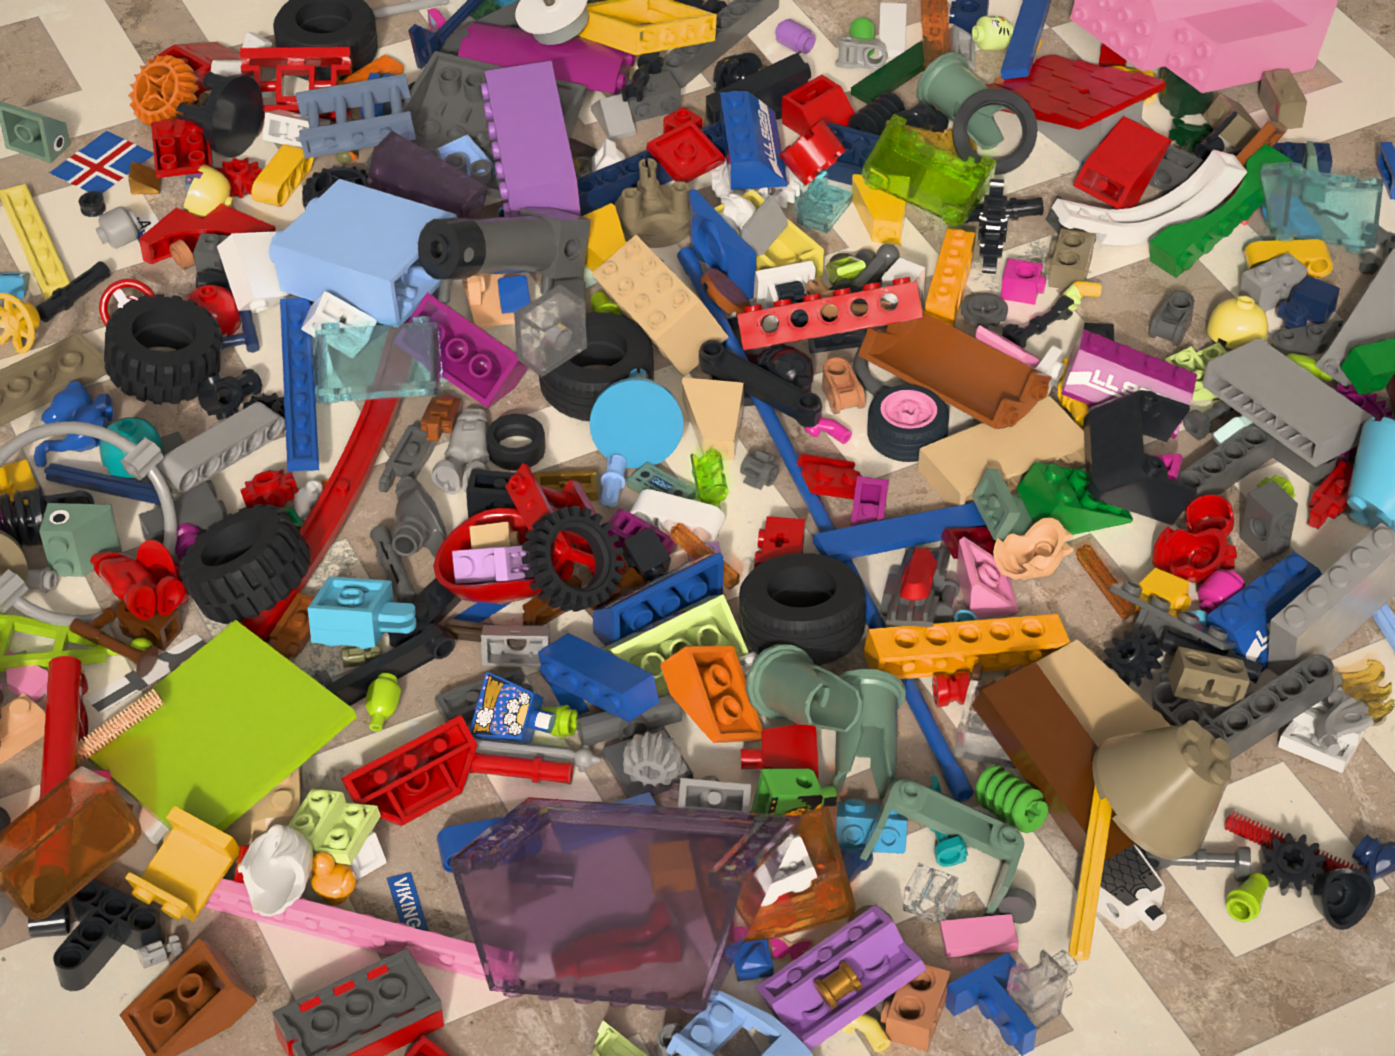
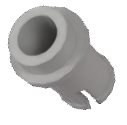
(42, 579)

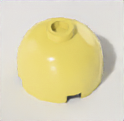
(208, 192)
(1237, 322)

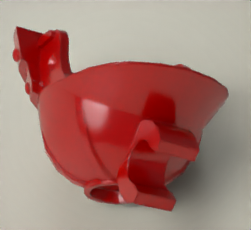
(1193, 555)

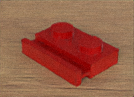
(829, 476)

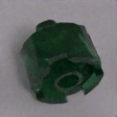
(1181, 97)

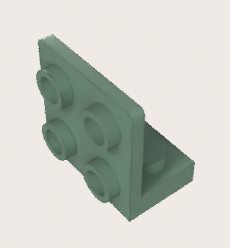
(1000, 509)

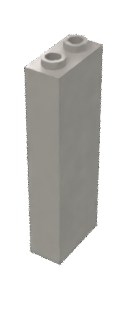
(1366, 323)

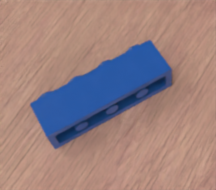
(598, 677)

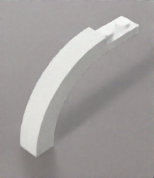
(1141, 224)

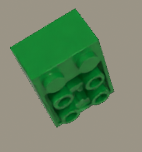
(1063, 495)

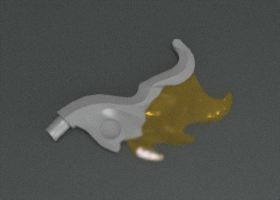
(1355, 704)

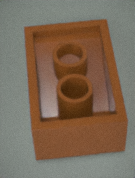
(188, 1003)

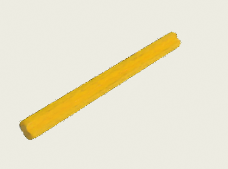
(1090, 878)

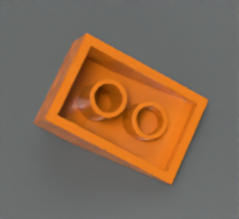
(713, 692)

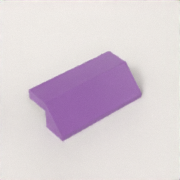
(873, 952)

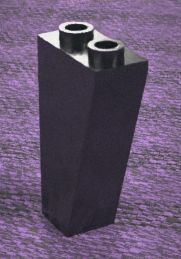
(766, 84)

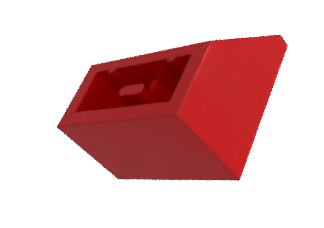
(815, 101)

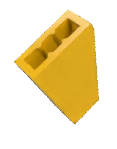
(879, 211)
(604, 236)

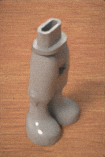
(465, 445)

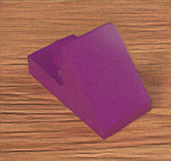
(869, 500)

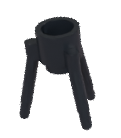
(1214, 142)

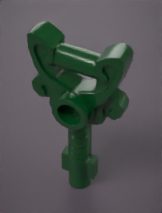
(1188, 135)

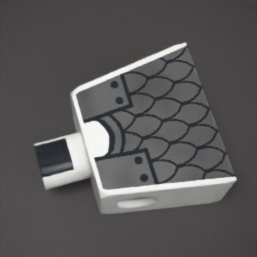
(1131, 891)

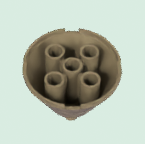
(1164, 785)

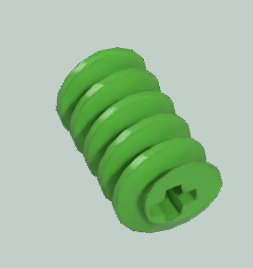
(1011, 799)

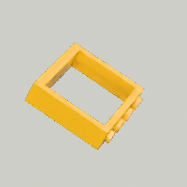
(672, 27)

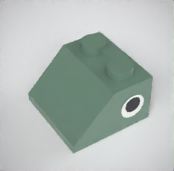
(33, 133)
(75, 534)

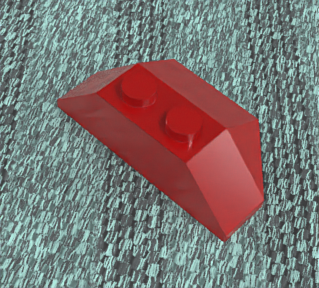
(416, 774)

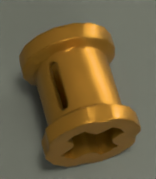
(837, 985)

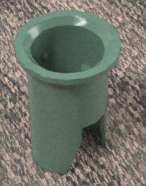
(948, 85)
(791, 687)
(876, 729)

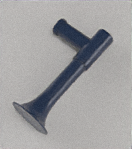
(249, 335)

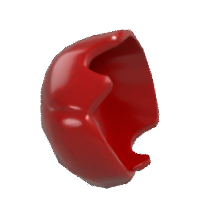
(1209, 512)

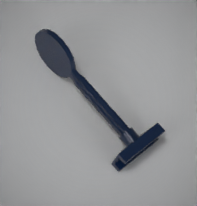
(426, 42)

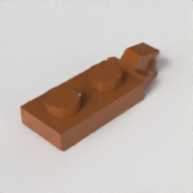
(440, 416)
(293, 628)

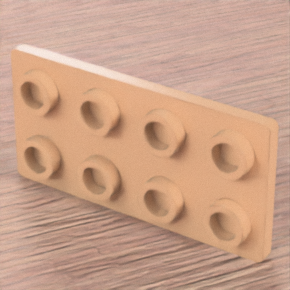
(484, 300)

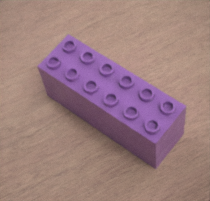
(530, 139)

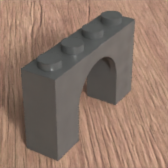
(194, 507)

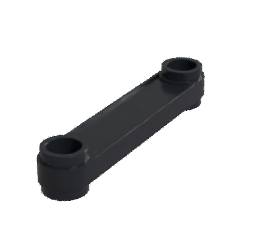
(761, 384)
(431, 643)

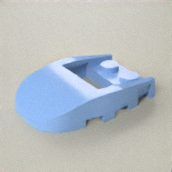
(723, 1019)

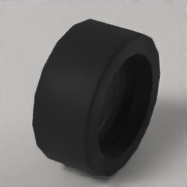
(511, 426)

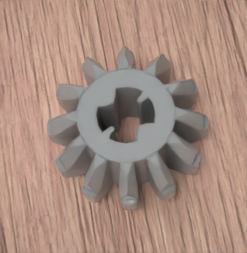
(652, 759)

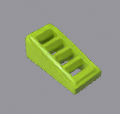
(845, 268)

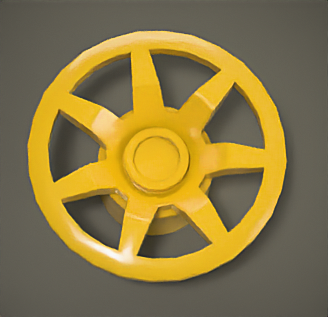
(18, 322)

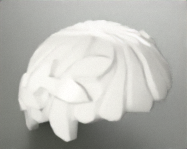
(737, 211)

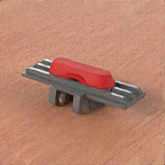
(915, 592)

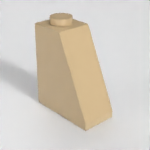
(714, 413)

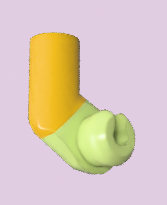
(1080, 289)

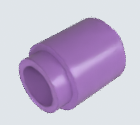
(795, 36)

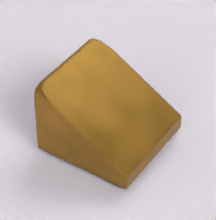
(143, 180)

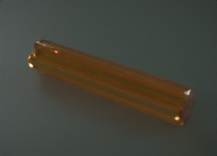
(696, 547)
(1104, 579)

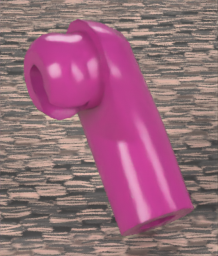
(832, 428)

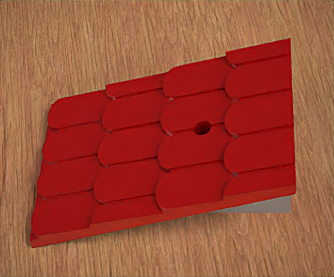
(1080, 101)

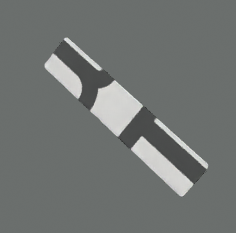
(131, 683)

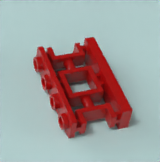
(296, 62)

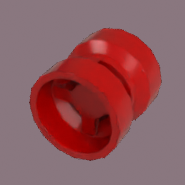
(950, 689)

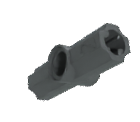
(605, 726)

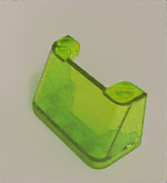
(926, 174)

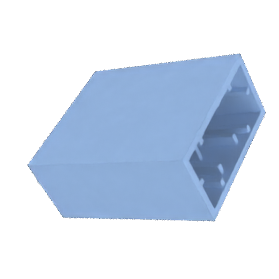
(359, 250)

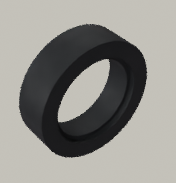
(996, 97)

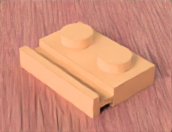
(20, 726)

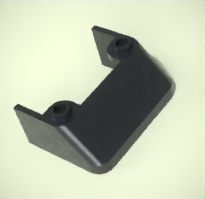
(1116, 460)

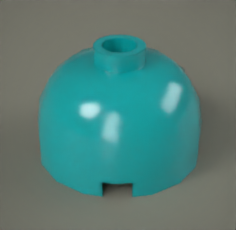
(133, 429)

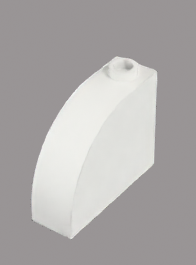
(251, 271)

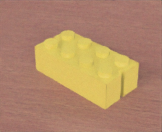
(790, 246)

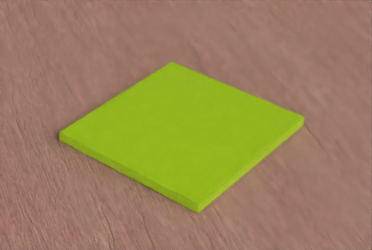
(227, 732)

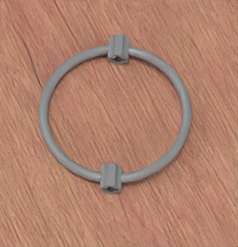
(138, 462)

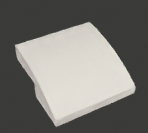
(1302, 740)

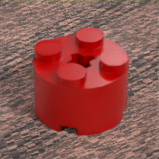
(812, 152)

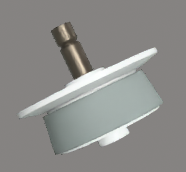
(552, 20)

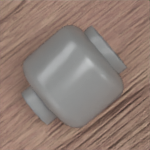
(118, 227)

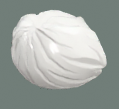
(276, 869)

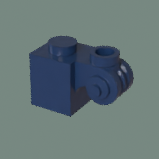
(1310, 302)

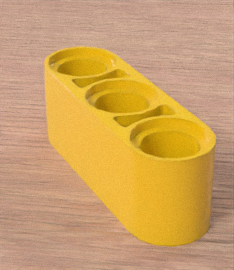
(281, 176)
(1309, 252)

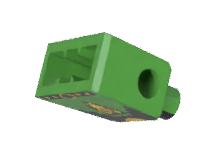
(791, 792)

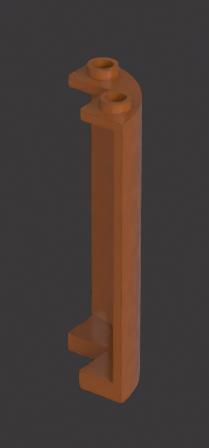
(957, 369)

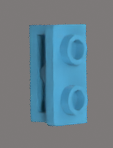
(855, 823)

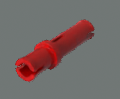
(526, 768)

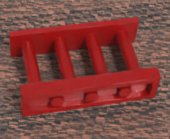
(533, 503)

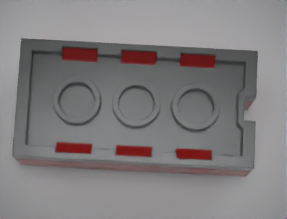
(363, 1012)

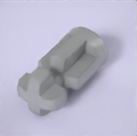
(157, 952)

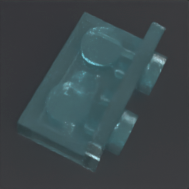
(822, 204)

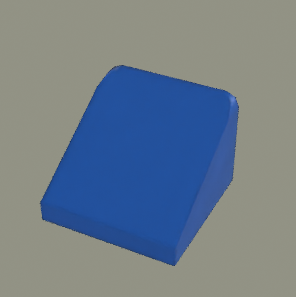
(513, 293)

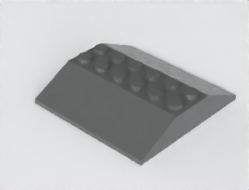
(450, 104)

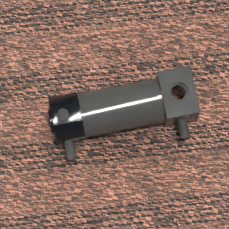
(535, 241)

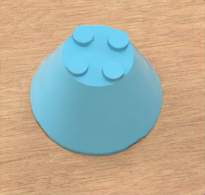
(1373, 476)

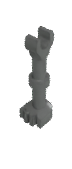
(1198, 423)
(1239, 861)

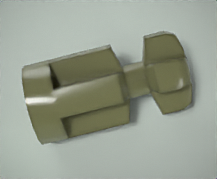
(357, 657)

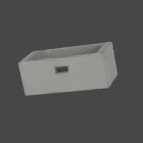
(497, 652)

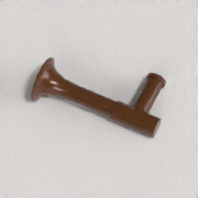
(142, 659)

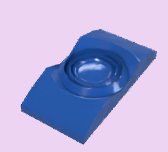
(720, 244)

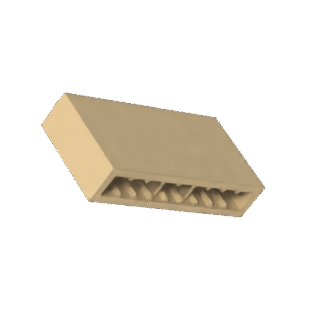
(959, 461)
(1097, 694)

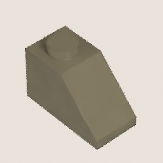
(1242, 127)

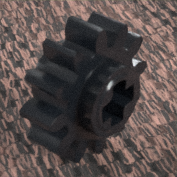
(1134, 657)
(1286, 853)

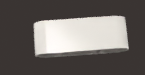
(668, 510)

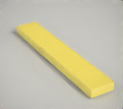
(34, 239)

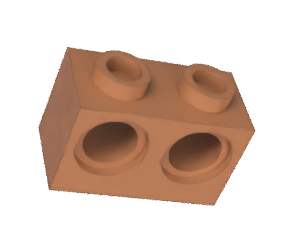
(920, 1005)

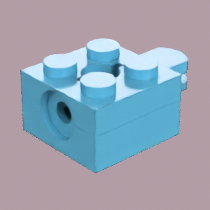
(357, 613)

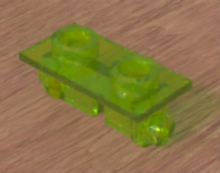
(709, 479)

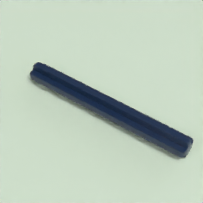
(102, 483)

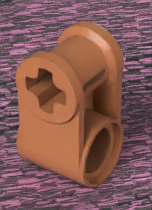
(841, 385)

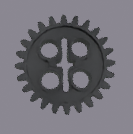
(993, 226)

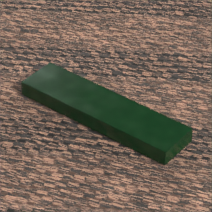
(890, 75)

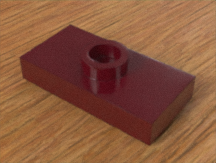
(978, 535)

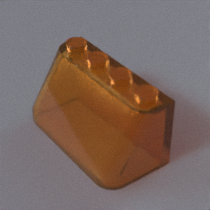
(64, 843)

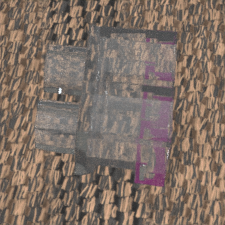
(1043, 987)

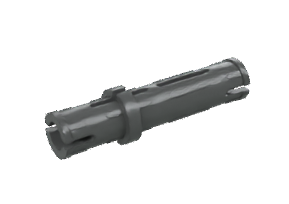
(392, 564)

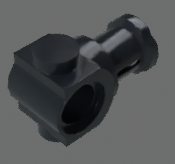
(230, 392)

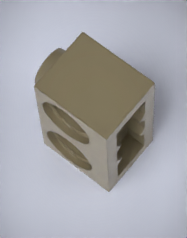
(1070, 259)
(1208, 677)

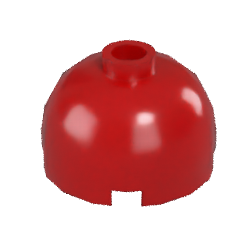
(220, 304)

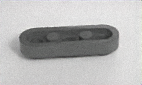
(1305, 339)

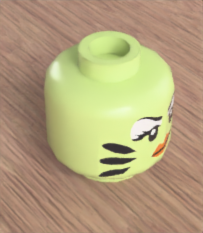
(992, 33)

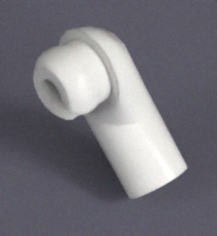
(307, 498)

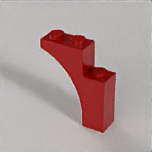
(188, 227)

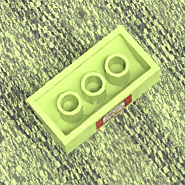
(699, 624)

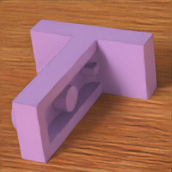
(489, 564)

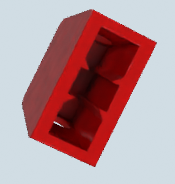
(784, 749)

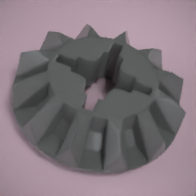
(994, 306)

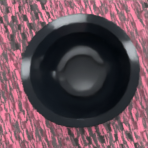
(1343, 896)

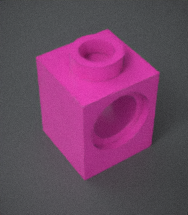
(1022, 281)

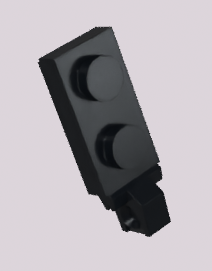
(431, 607)

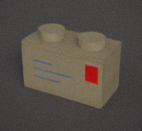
(1283, 98)

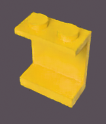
(186, 867)

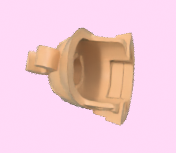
(1035, 553)

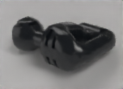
(924, 117)

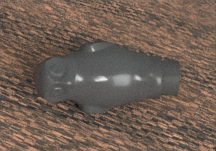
(416, 520)

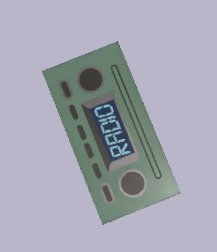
(655, 479)

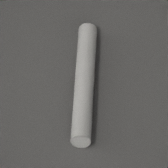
(405, 7)

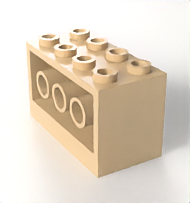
(659, 304)

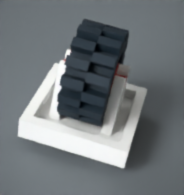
(784, 284)

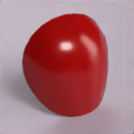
(493, 592)

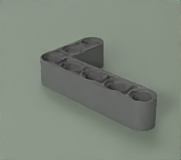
(1243, 455)
(1249, 713)

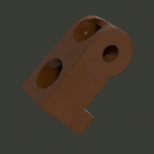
(158, 629)

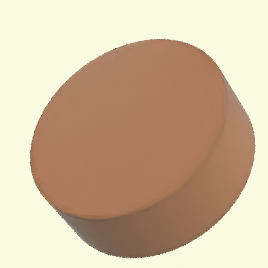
(182, 254)

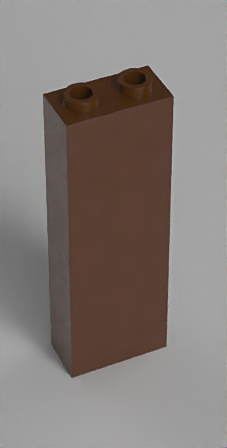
(1047, 749)

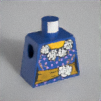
(509, 712)

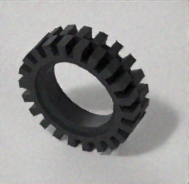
(547, 579)

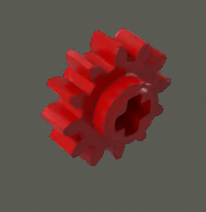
(240, 175)
(270, 488)

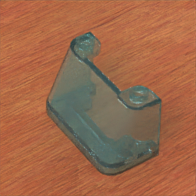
(1321, 206)
(377, 361)

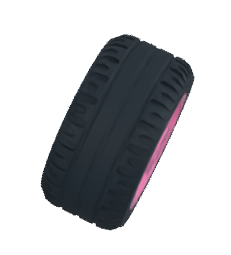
(906, 420)

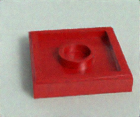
(685, 152)

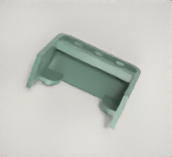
(954, 820)

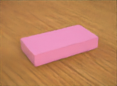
(978, 935)

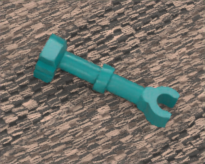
(949, 850)

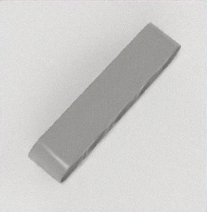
(220, 446)

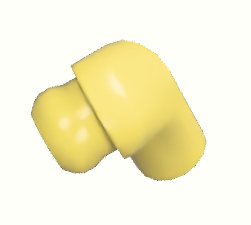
(872, 1030)

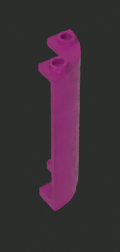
(573, 61)

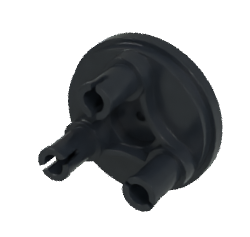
(230, 113)

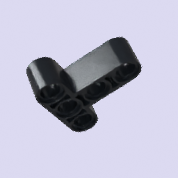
(106, 923)

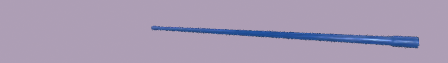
(952, 772)

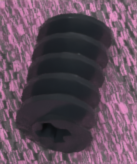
(875, 114)

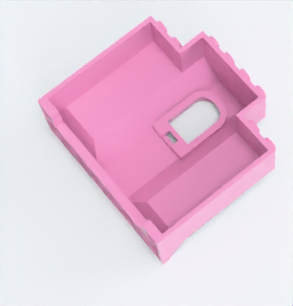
(1210, 40)

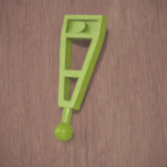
(62, 636)

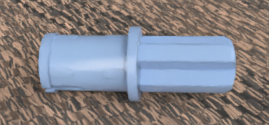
(613, 480)

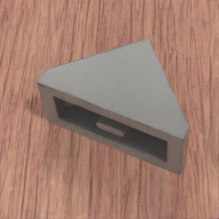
(614, 117)

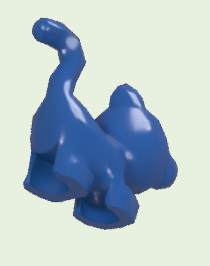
(74, 405)

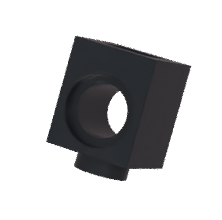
(646, 555)

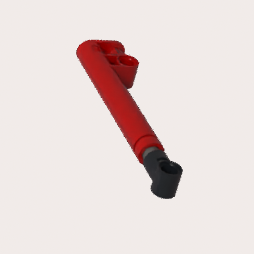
(64, 726)

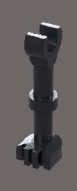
(647, 64)
(1039, 323)

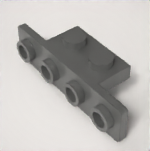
(1158, 617)

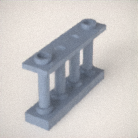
(359, 133)

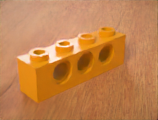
(951, 275)

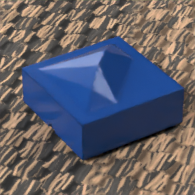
(753, 961)

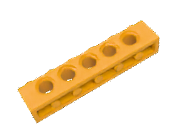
(959, 645)

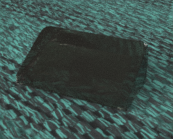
(582, 157)

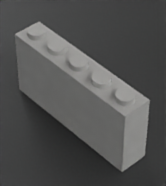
(1286, 401)
(1335, 602)

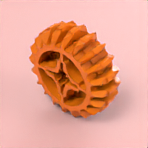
(161, 89)

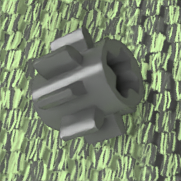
(759, 469)

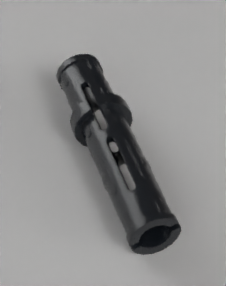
(1015, 208)
(64, 297)
(1173, 640)

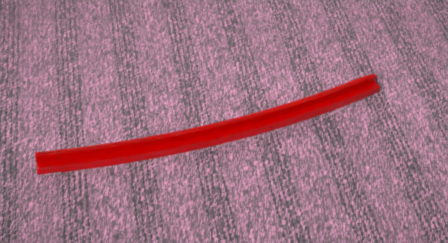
(336, 498)

